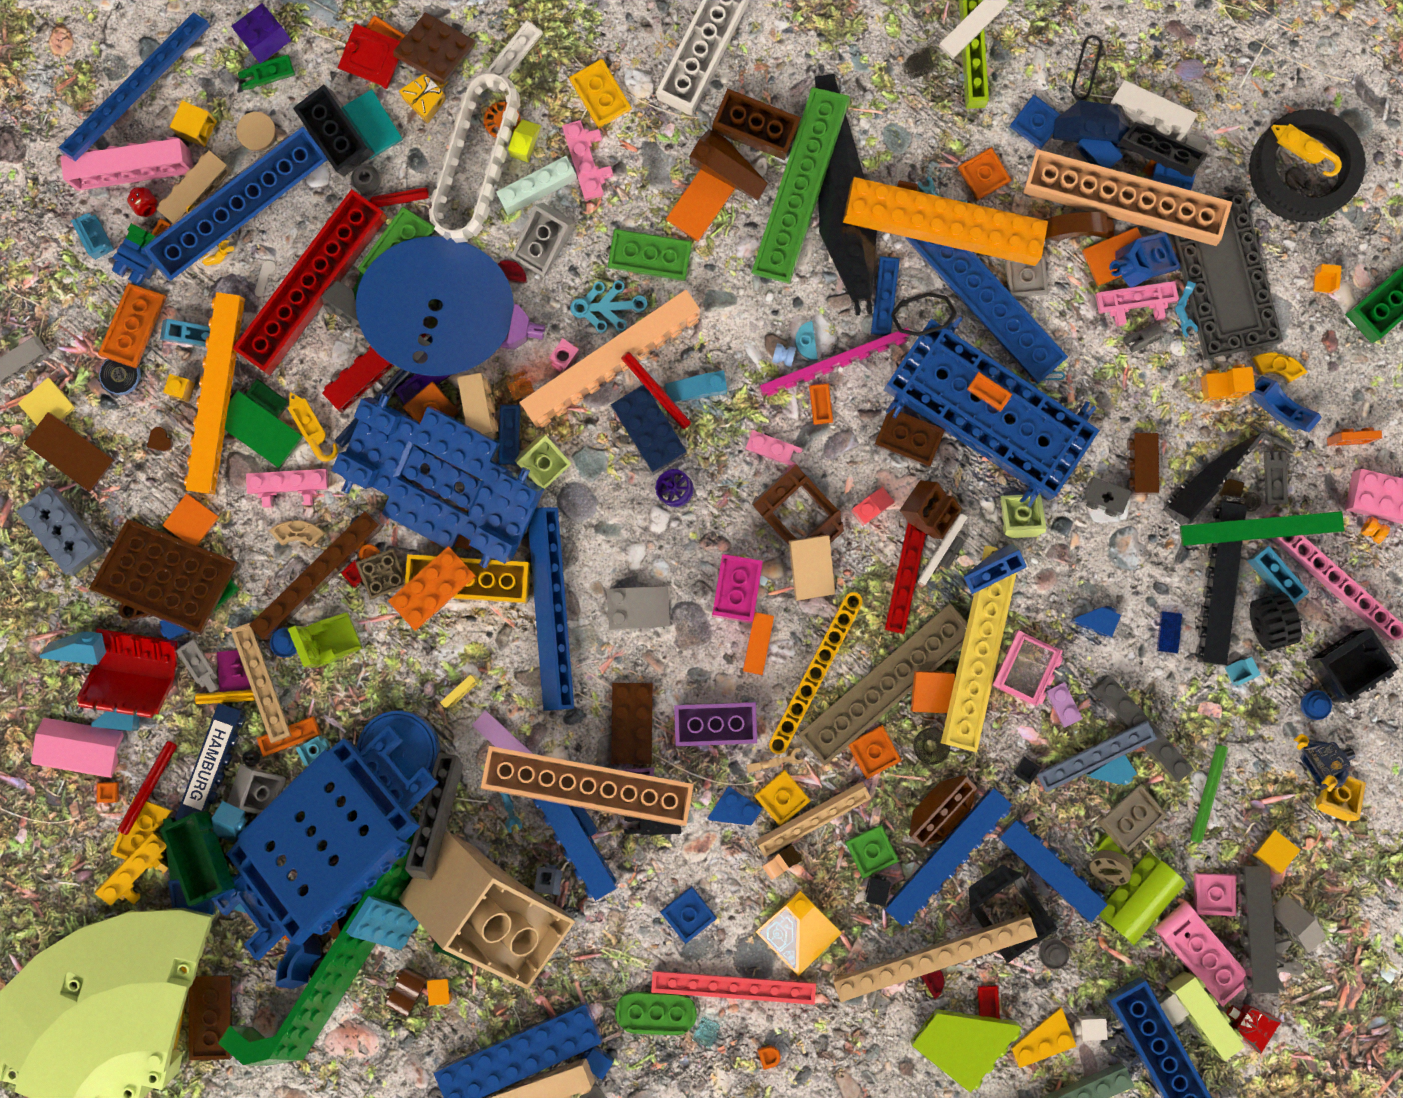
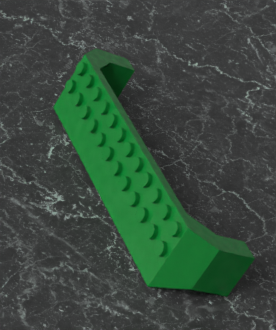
(323, 989)

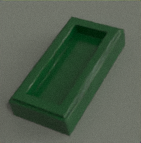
(267, 398)

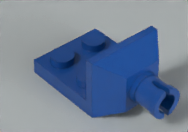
(1145, 259)

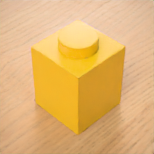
(179, 387)

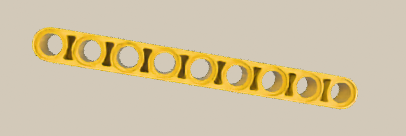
(813, 683)

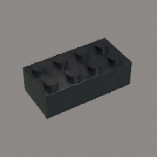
(333, 130)

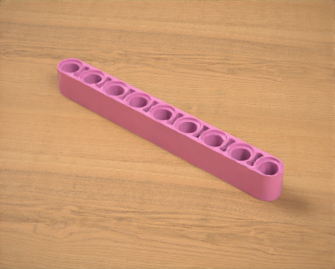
(1337, 586)

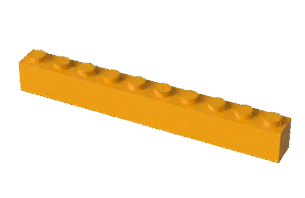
(215, 393)

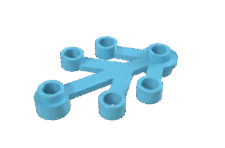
(605, 306)

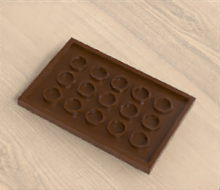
(163, 576)

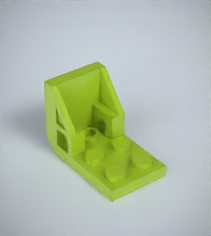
(325, 640)

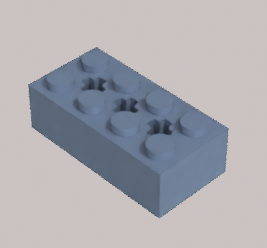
(74, 531)

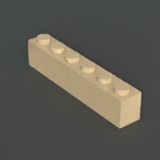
(556, 1083)

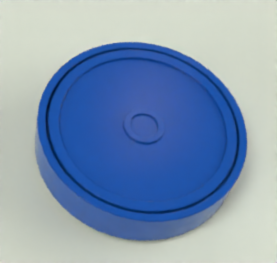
(419, 741)

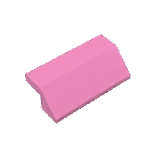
(76, 747)

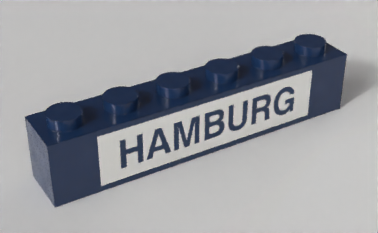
(212, 760)

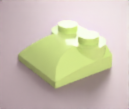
(543, 461)
(1022, 520)

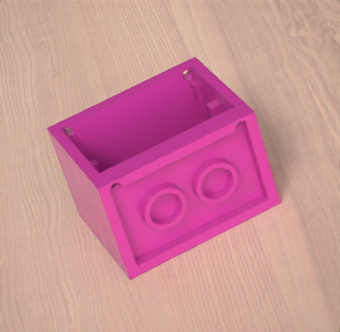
(737, 588)

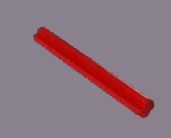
(656, 390)
(147, 788)

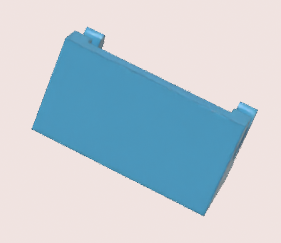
(92, 235)

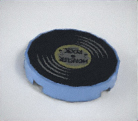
(118, 377)

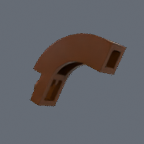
(1079, 224)

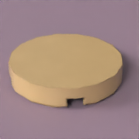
(256, 131)

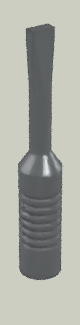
(1276, 440)

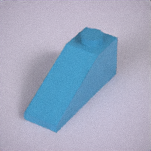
(184, 333)
(697, 387)
(78, 648)

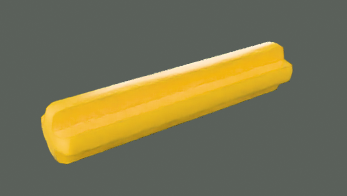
(224, 697)

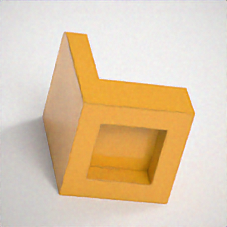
(1327, 278)
(438, 992)

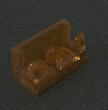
(519, 387)

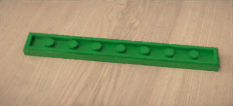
(1261, 528)

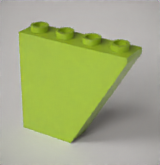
(965, 1044)

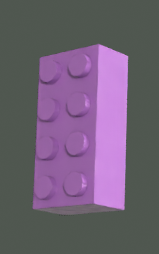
(715, 724)

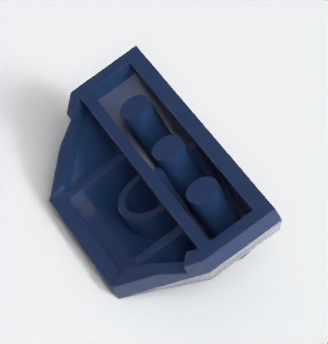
(1091, 122)

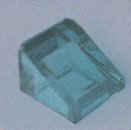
(706, 1032)

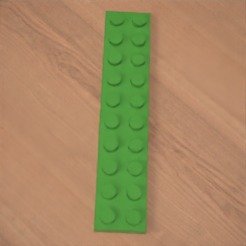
(800, 185)

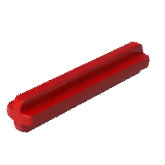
(400, 197)

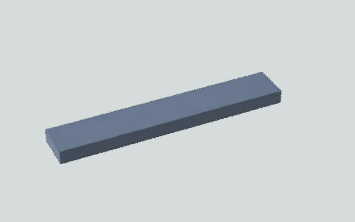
(1096, 755)

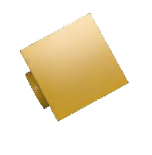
(193, 123)
(1276, 852)

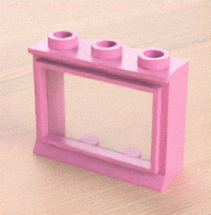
(1027, 668)

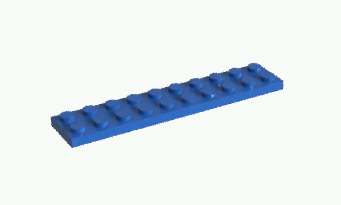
(994, 307)

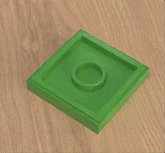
(871, 851)

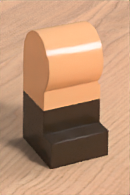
(782, 861)

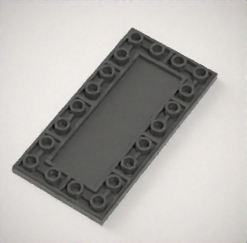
(1231, 287)

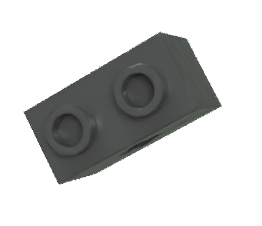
(1117, 497)

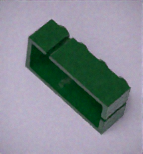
(197, 858)

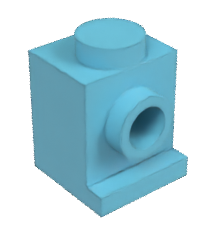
(305, 750)

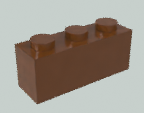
(1143, 463)

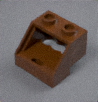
(943, 510)

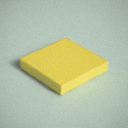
(44, 399)
(460, 691)

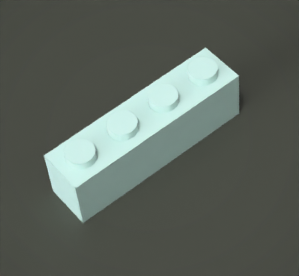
(536, 185)

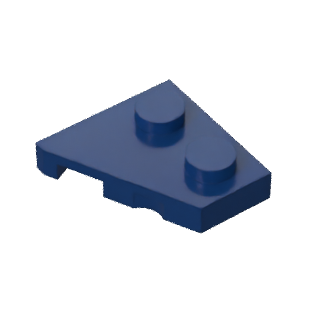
(734, 809)

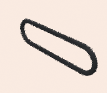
(1078, 67)

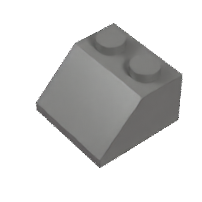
(254, 789)

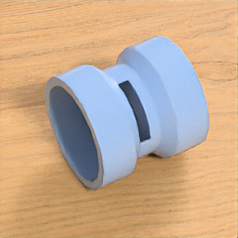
(783, 354)

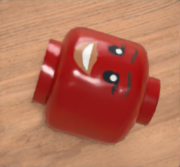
(142, 201)

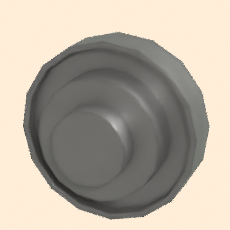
(365, 179)
(1053, 953)

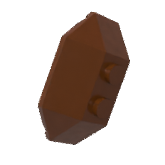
(942, 810)

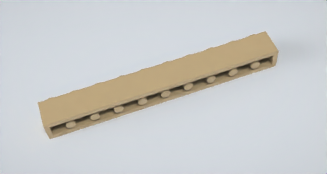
(934, 957)

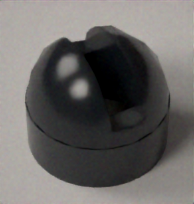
(250, 753)

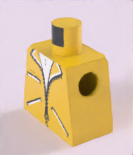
(424, 96)

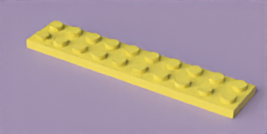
(977, 663)

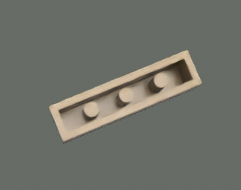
(195, 187)

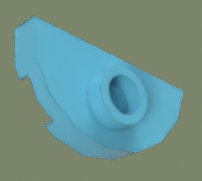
(805, 341)

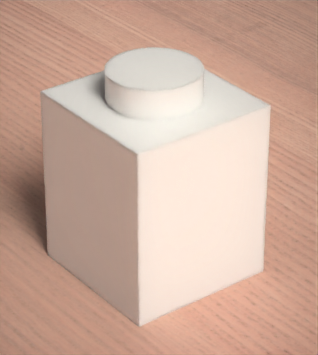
(1172, 1008)
(1091, 1027)

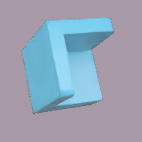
(1242, 671)

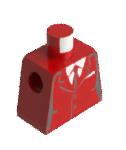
(1253, 1025)

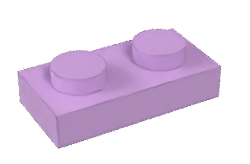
(1063, 704)

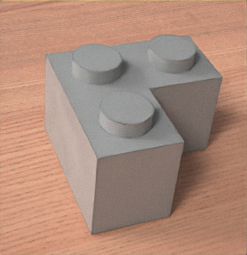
(1299, 923)

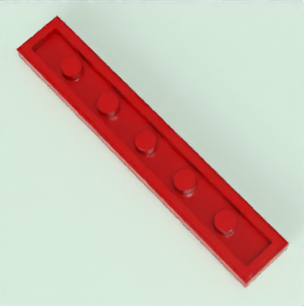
(905, 579)

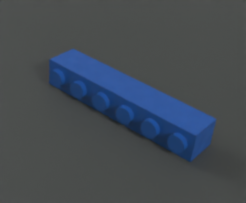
(1052, 870)

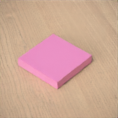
(1215, 894)

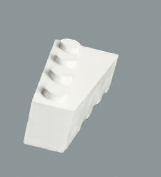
(1153, 110)

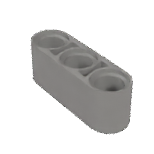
(22, 359)

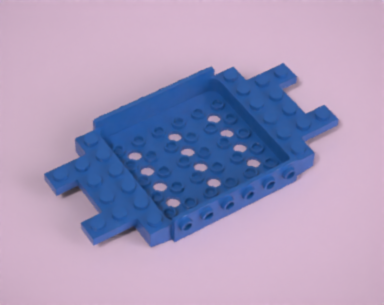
(382, 801)

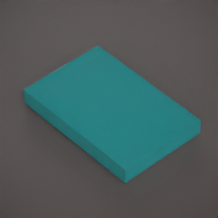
(373, 122)

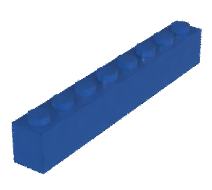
(947, 856)

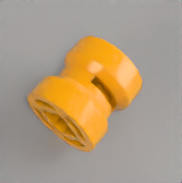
(1375, 530)

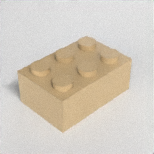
(477, 404)

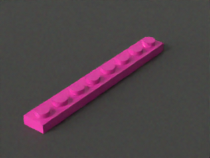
(826, 366)

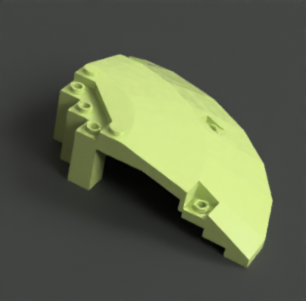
(119, 1022)

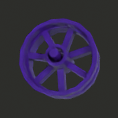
(674, 488)

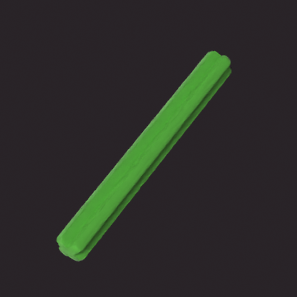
(1209, 793)

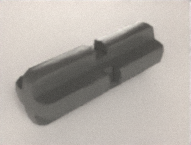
(954, 549)

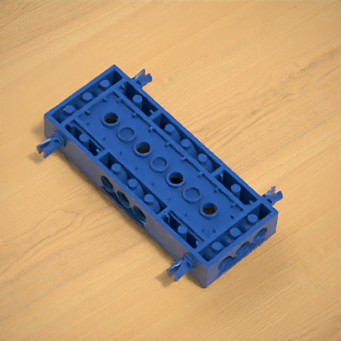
(981, 425)

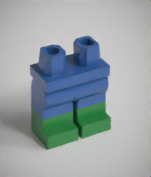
(132, 256)

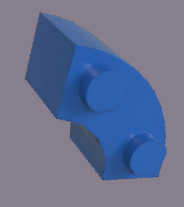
(297, 962)

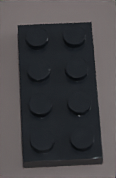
(1163, 149)

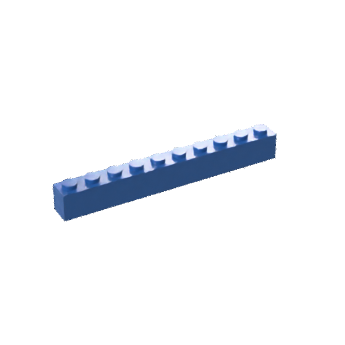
(550, 609)

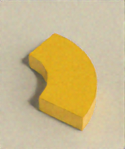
(1279, 364)

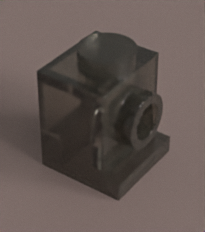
(918, 64)

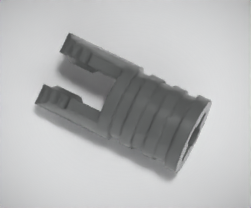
(1146, 336)

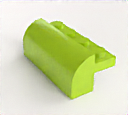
(1142, 899)

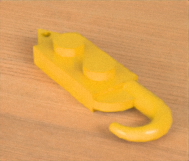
(1305, 147)
(310, 426)

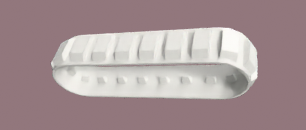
(456, 143)

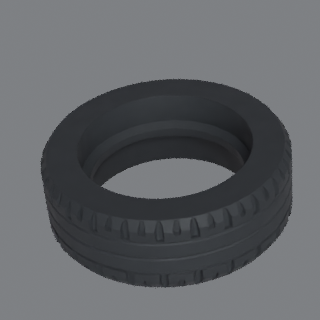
(1337, 137)

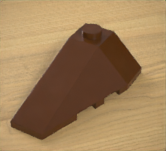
(723, 161)

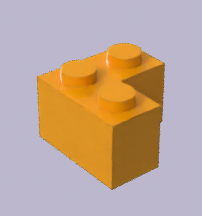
(1231, 384)

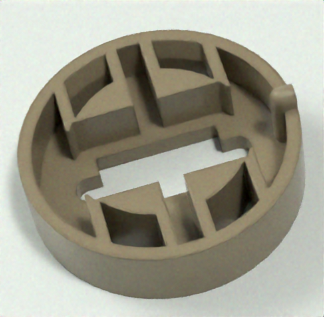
(1111, 859)

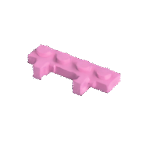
(588, 174)
(1152, 296)
(303, 481)

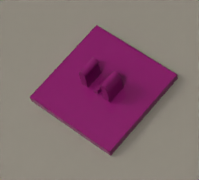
(231, 672)

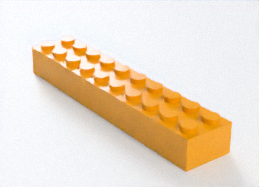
(945, 221)

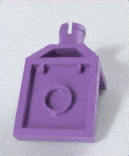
(522, 329)

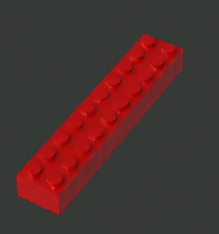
(314, 273)

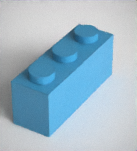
(1277, 574)

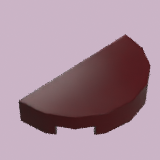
(513, 271)
(934, 982)

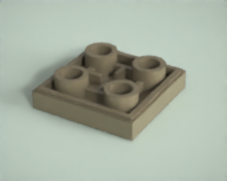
(381, 573)

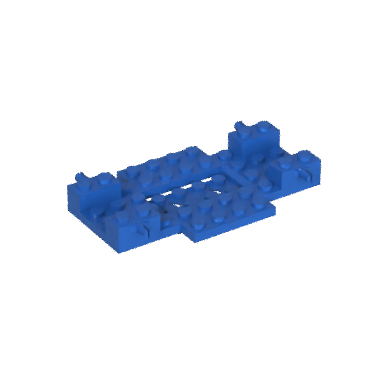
(387, 449)

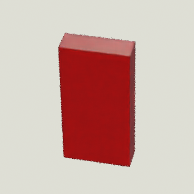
(988, 1001)

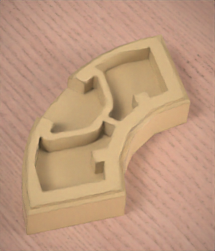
(297, 531)

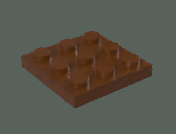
(434, 48)

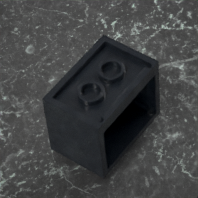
(1352, 665)

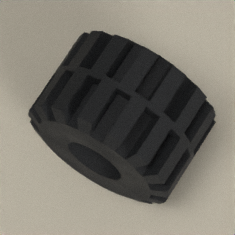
(1275, 621)

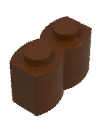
(406, 992)

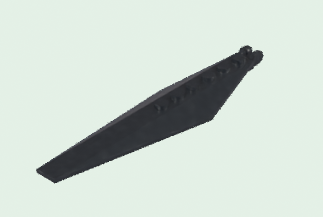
(848, 245)

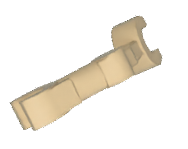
(752, 767)

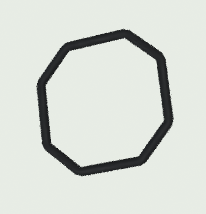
(929, 330)

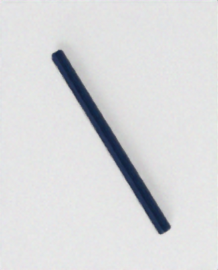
(396, 381)

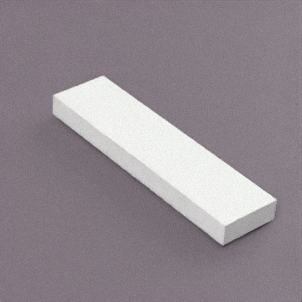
(971, 26)
(515, 51)
(941, 550)

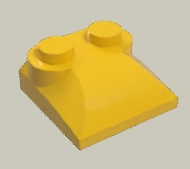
(1343, 801)

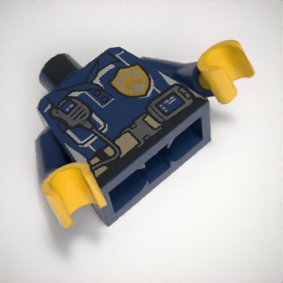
(1325, 761)

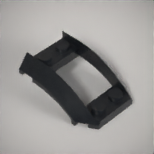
(993, 884)

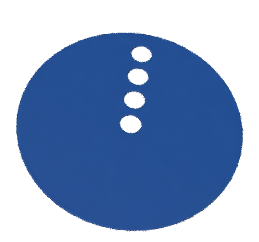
(396, 299)

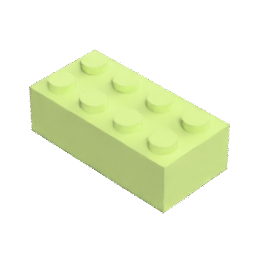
(1205, 1016)

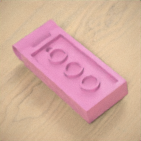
(1202, 953)

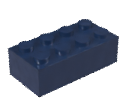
(648, 429)

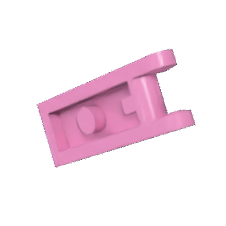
(771, 448)

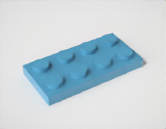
(383, 923)

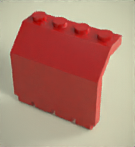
(131, 675)

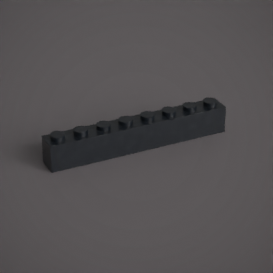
(1220, 591)

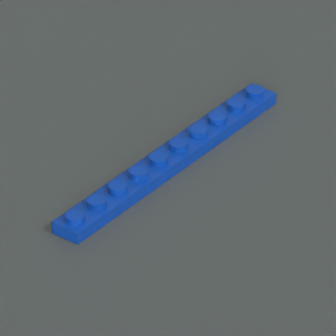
(133, 87)

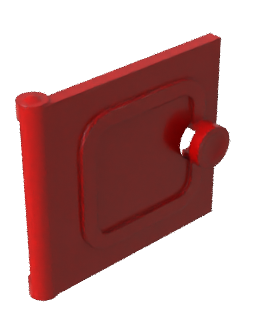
(373, 56)

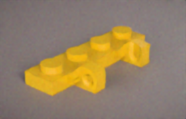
(120, 882)

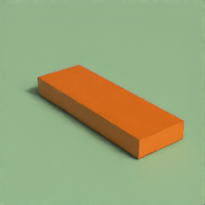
(758, 643)
(300, 732)

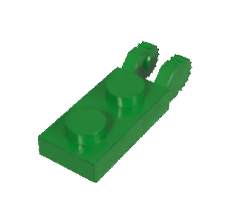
(267, 72)

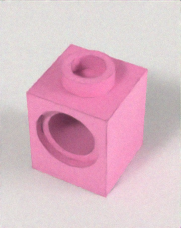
(564, 347)

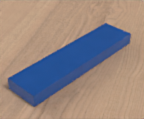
(885, 295)

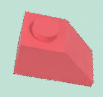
(872, 506)

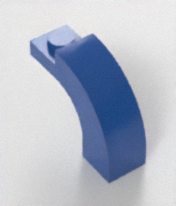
(1282, 408)

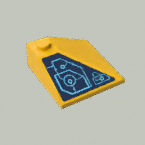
(798, 932)

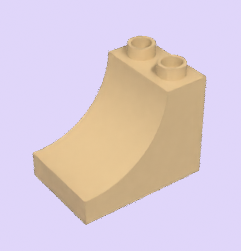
(486, 914)

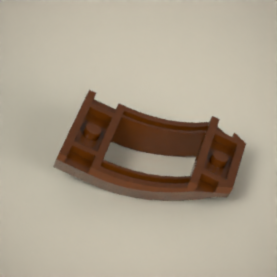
(782, 489)

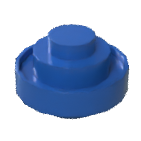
(282, 643)
(1316, 705)

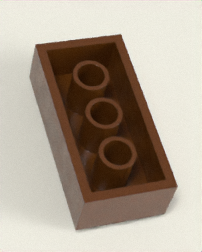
(756, 124)

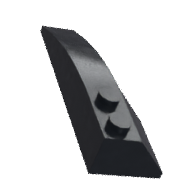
(1207, 482)

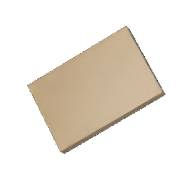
(812, 567)

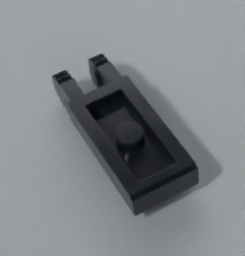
(650, 827)

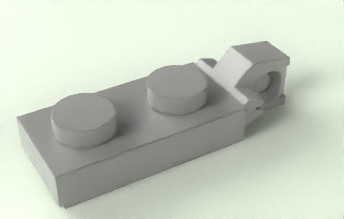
(198, 665)

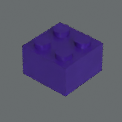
(261, 33)

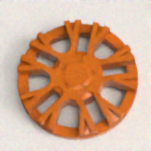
(497, 118)

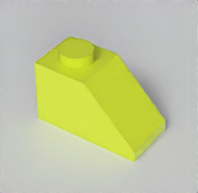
(524, 140)

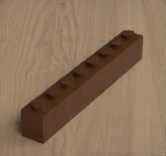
(316, 576)

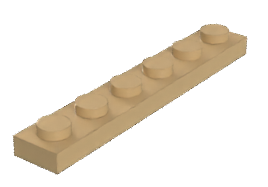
(261, 683)
(813, 819)

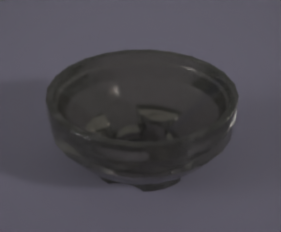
(936, 756)

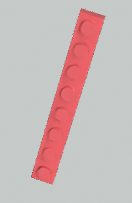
(733, 987)

